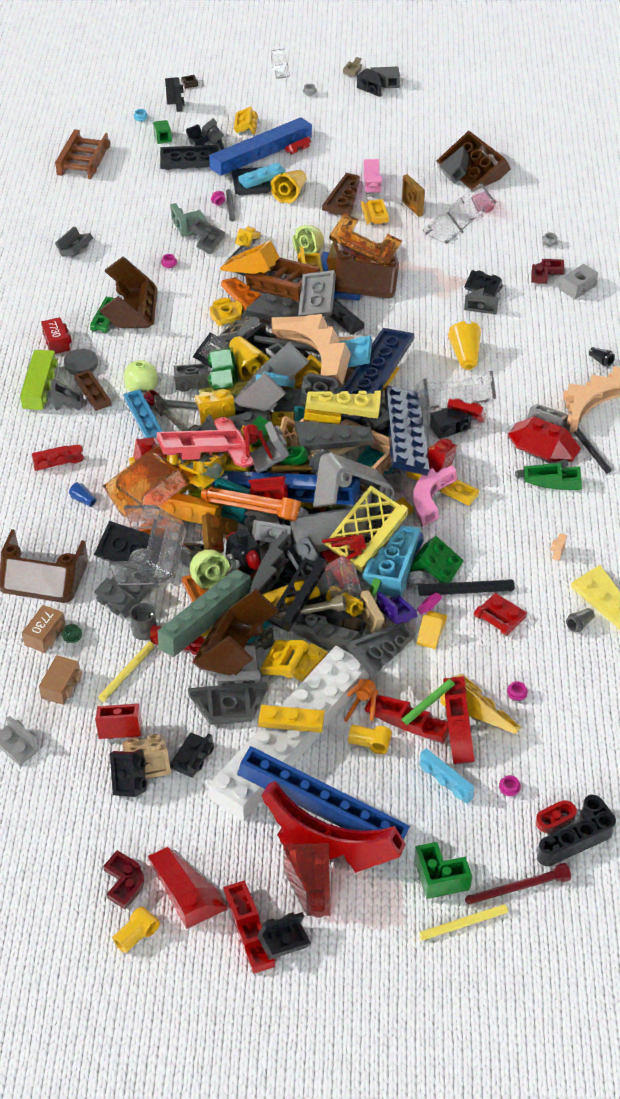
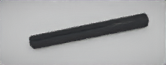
(466, 587)

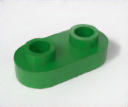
(296, 456)

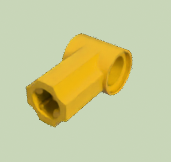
(354, 605)
(376, 739)
(140, 924)

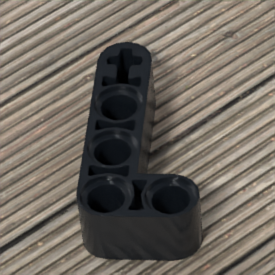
(554, 850)

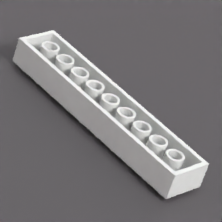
(321, 690)

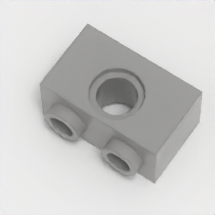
(579, 281)

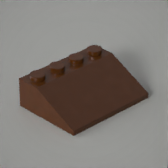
(484, 162)

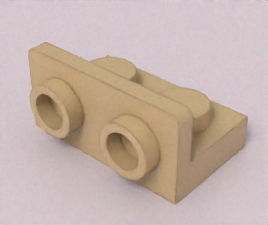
(371, 613)

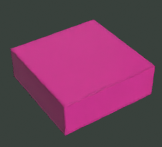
(429, 603)

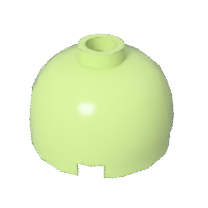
(309, 238)
(140, 376)
(208, 568)

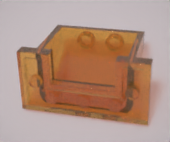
(361, 247)
(146, 481)

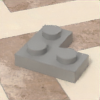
(269, 532)

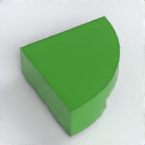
(374, 587)

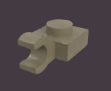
(353, 68)

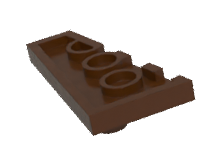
(343, 195)

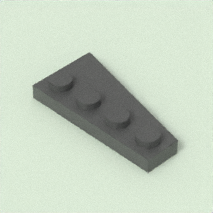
(331, 436)
(380, 647)

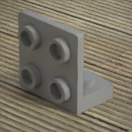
(247, 675)

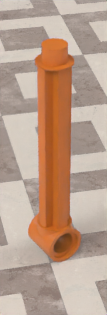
(284, 508)

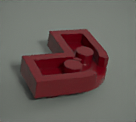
(540, 271)
(129, 879)

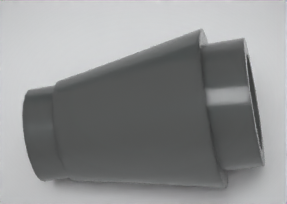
(579, 619)

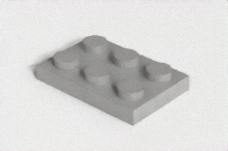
(317, 293)

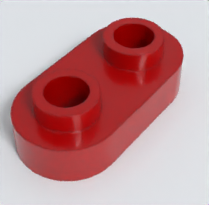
(293, 148)
(554, 816)

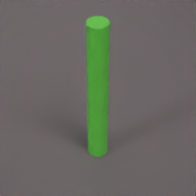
(428, 701)

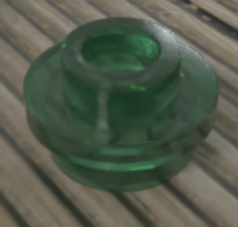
(72, 633)

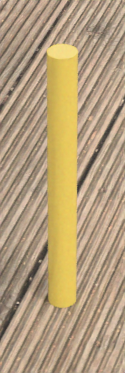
(126, 671)
(463, 922)

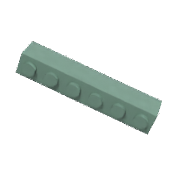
(203, 613)

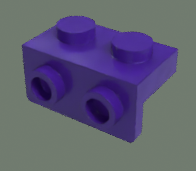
(395, 608)

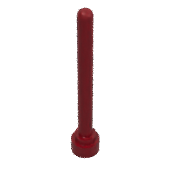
(560, 873)

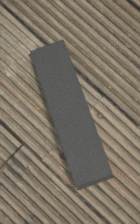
(274, 559)

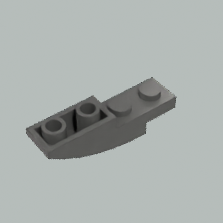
(320, 632)

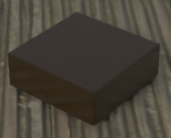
(189, 81)

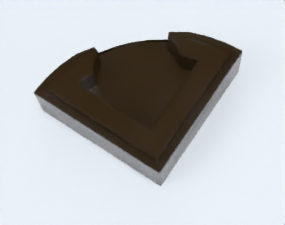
(351, 623)

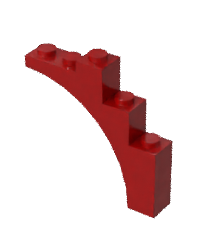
(360, 848)

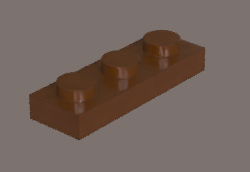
(92, 390)

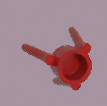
(251, 436)
(354, 542)

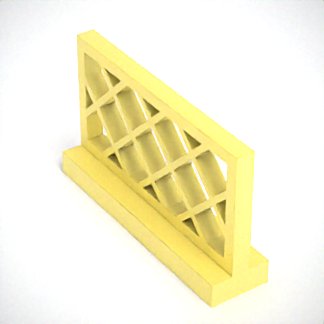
(382, 534)

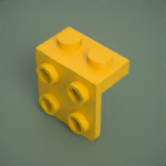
(215, 404)

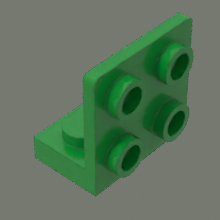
(437, 560)

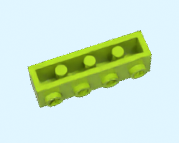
(38, 379)

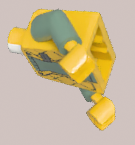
(202, 470)

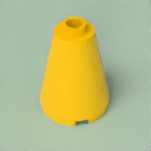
(288, 186)
(465, 343)
(247, 357)

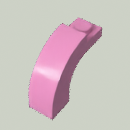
(371, 176)
(426, 488)

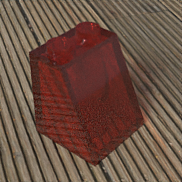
(309, 876)

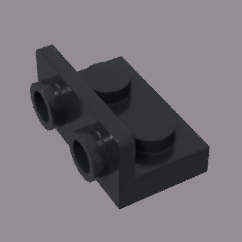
(479, 280)
(301, 550)
(192, 754)
(128, 773)

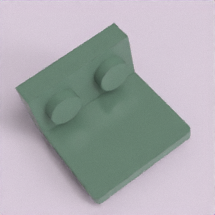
(184, 221)

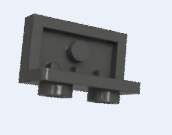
(73, 242)

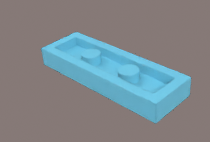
(261, 175)
(281, 380)
(446, 776)

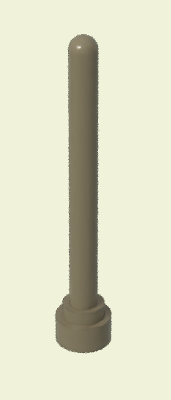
(337, 603)

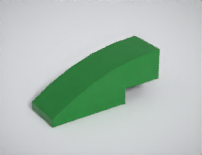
(554, 476)

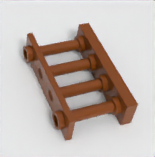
(73, 146)
(277, 286)

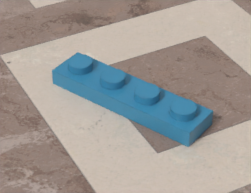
(142, 414)

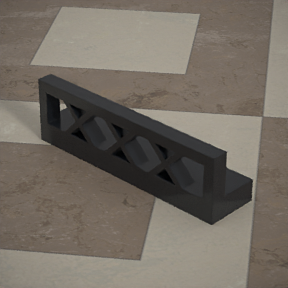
(346, 318)
(301, 596)

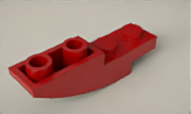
(459, 722)

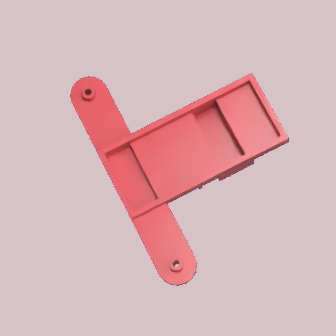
(191, 443)

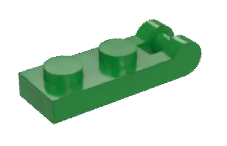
(100, 318)

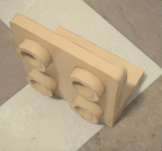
(154, 752)

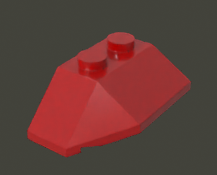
(544, 440)

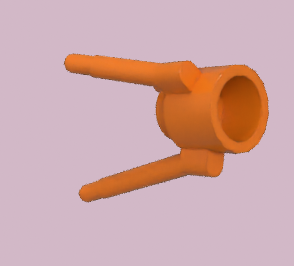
(365, 690)

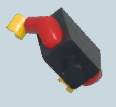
(244, 549)

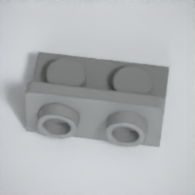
(548, 414)
(17, 741)

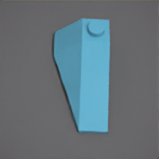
(394, 562)

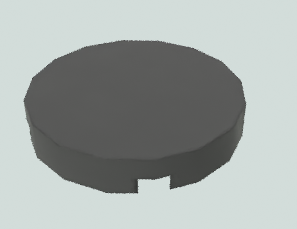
(80, 361)

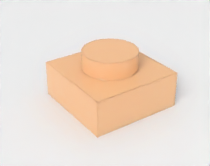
(558, 546)

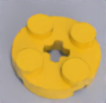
(233, 311)

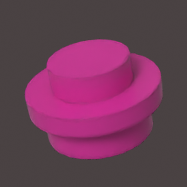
(218, 198)
(168, 261)
(517, 691)
(509, 785)

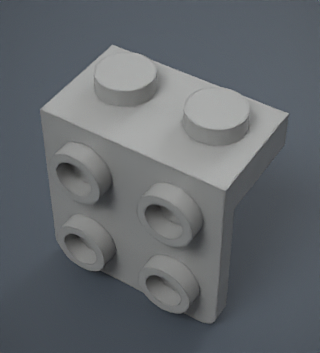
(277, 447)

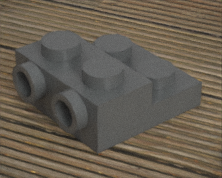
(191, 377)
(120, 597)

